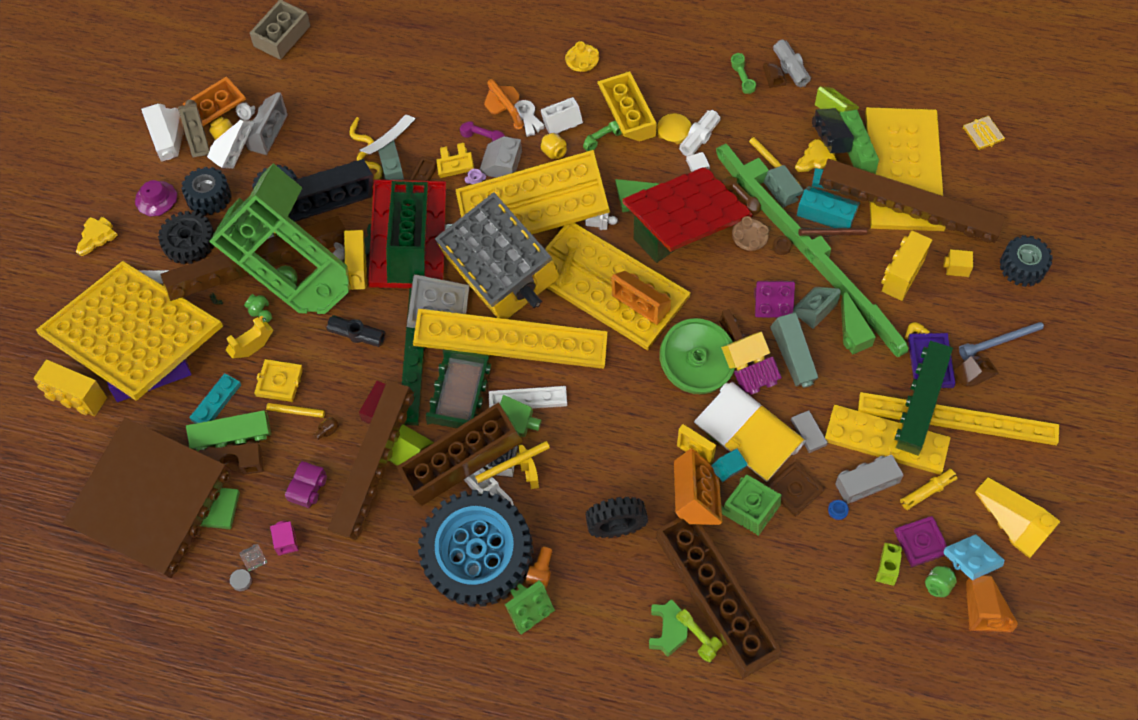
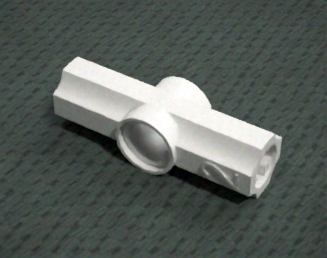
(699, 133)

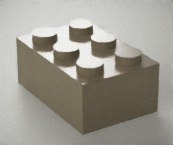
(280, 29)

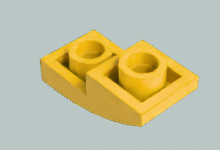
(529, 468)

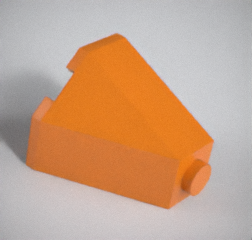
(988, 607)

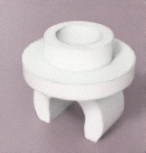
(244, 111)

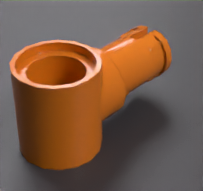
(540, 569)

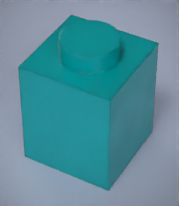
(729, 465)

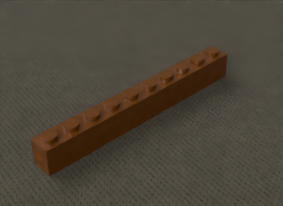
(912, 201)
(222, 269)

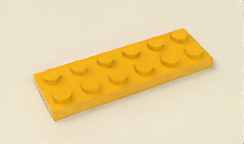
(876, 437)

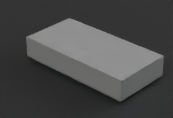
(809, 430)

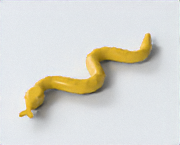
(364, 138)

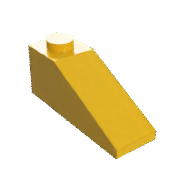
(356, 259)

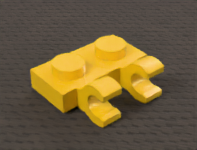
(455, 164)

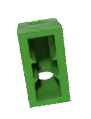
(520, 415)

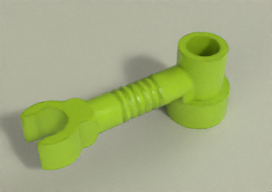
(709, 646)

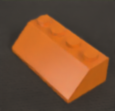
(696, 490)

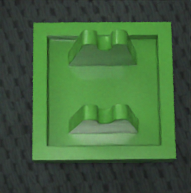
(529, 606)

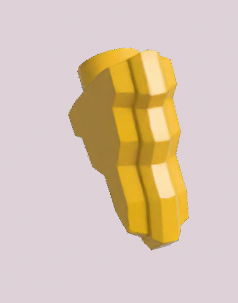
(814, 157)
(95, 234)

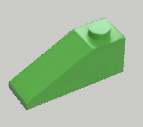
(856, 332)

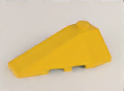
(1020, 518)

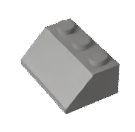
(267, 124)

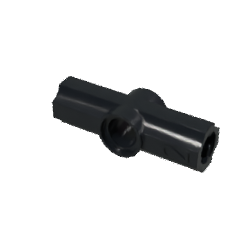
(365, 334)

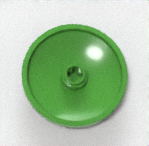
(694, 356)

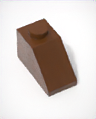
(975, 371)

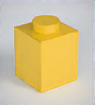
(958, 263)

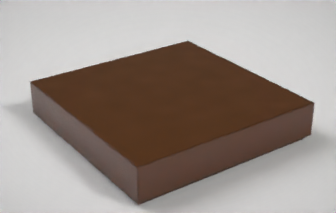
(796, 489)

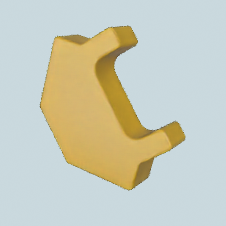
(249, 341)

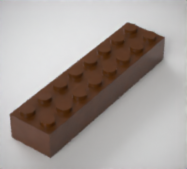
(718, 596)

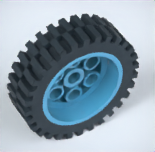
(464, 516)

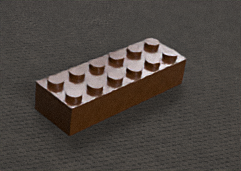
(459, 454)

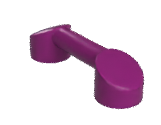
(468, 129)

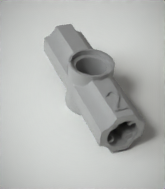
(791, 63)

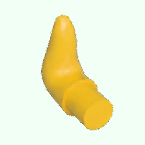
(916, 327)

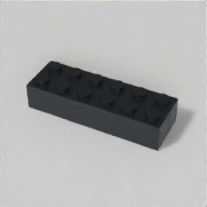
(332, 189)

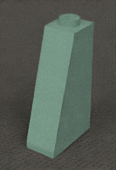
(794, 349)

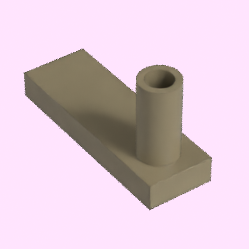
(194, 129)

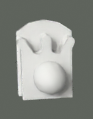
(601, 221)

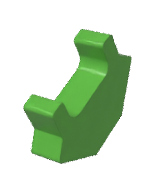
(673, 631)

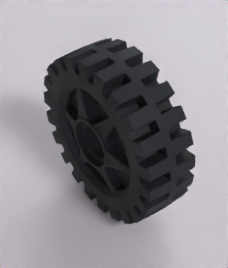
(186, 237)
(616, 517)

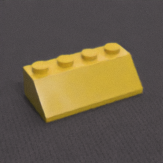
(628, 107)

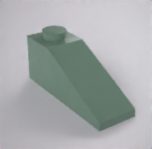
(391, 162)

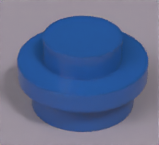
(838, 509)

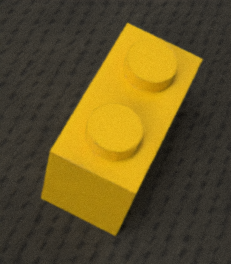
(746, 350)

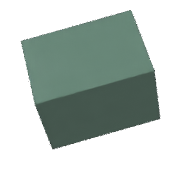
(817, 305)

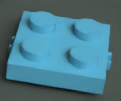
(973, 557)

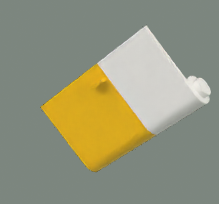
(746, 425)

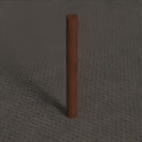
(831, 231)

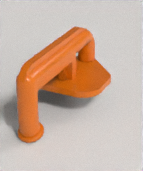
(503, 98)

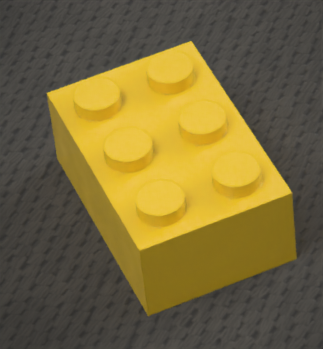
(905, 265)
(70, 388)

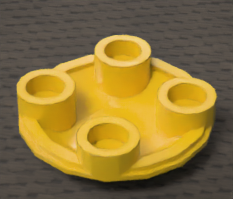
(582, 57)
(673, 128)

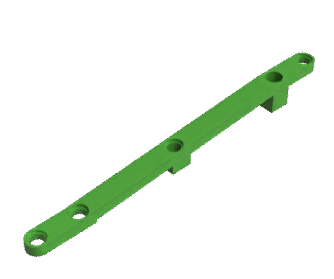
(816, 250)

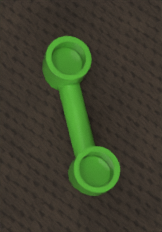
(738, 64)
(590, 142)

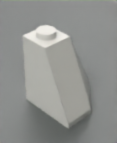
(165, 129)

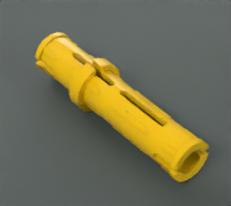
(935, 485)

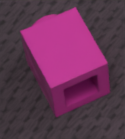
(284, 537)

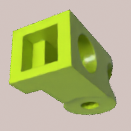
(889, 564)

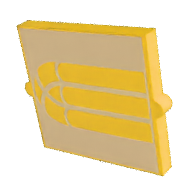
(983, 132)

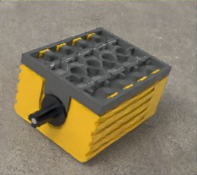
(498, 257)

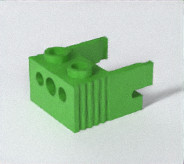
(752, 504)

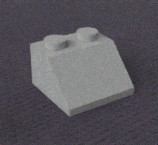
(501, 157)

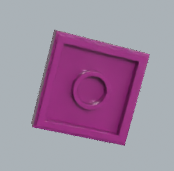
(921, 541)

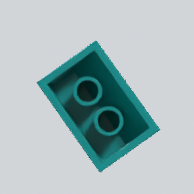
(827, 208)

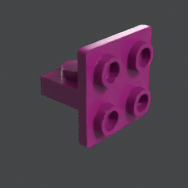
(774, 298)

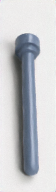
(968, 350)

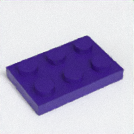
(916, 345)

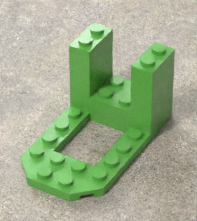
(255, 220)

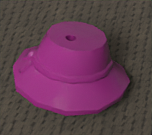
(155, 198)

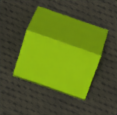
(830, 98)
(408, 445)

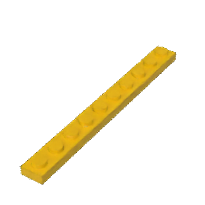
(965, 419)

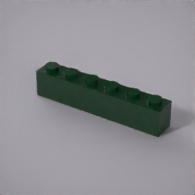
(924, 397)

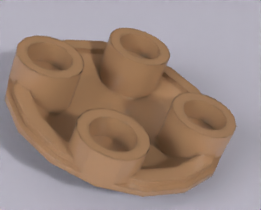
(750, 234)

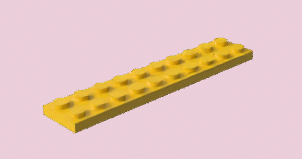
(510, 338)

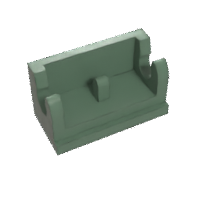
(783, 185)

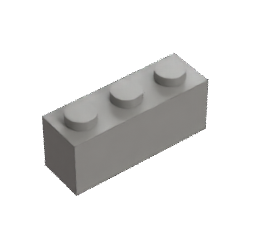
(868, 478)

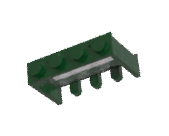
(458, 388)

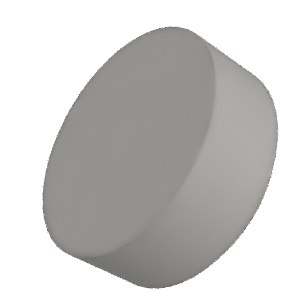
(240, 580)

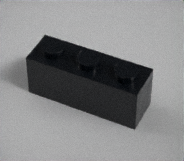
(833, 130)

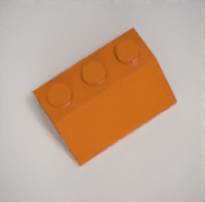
(217, 100)
(640, 296)

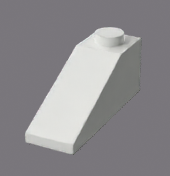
(229, 145)

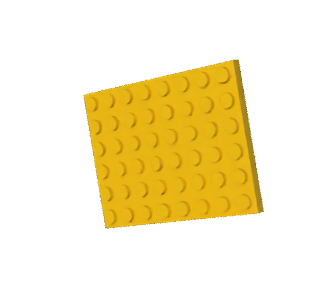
(129, 330)

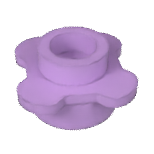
(475, 173)

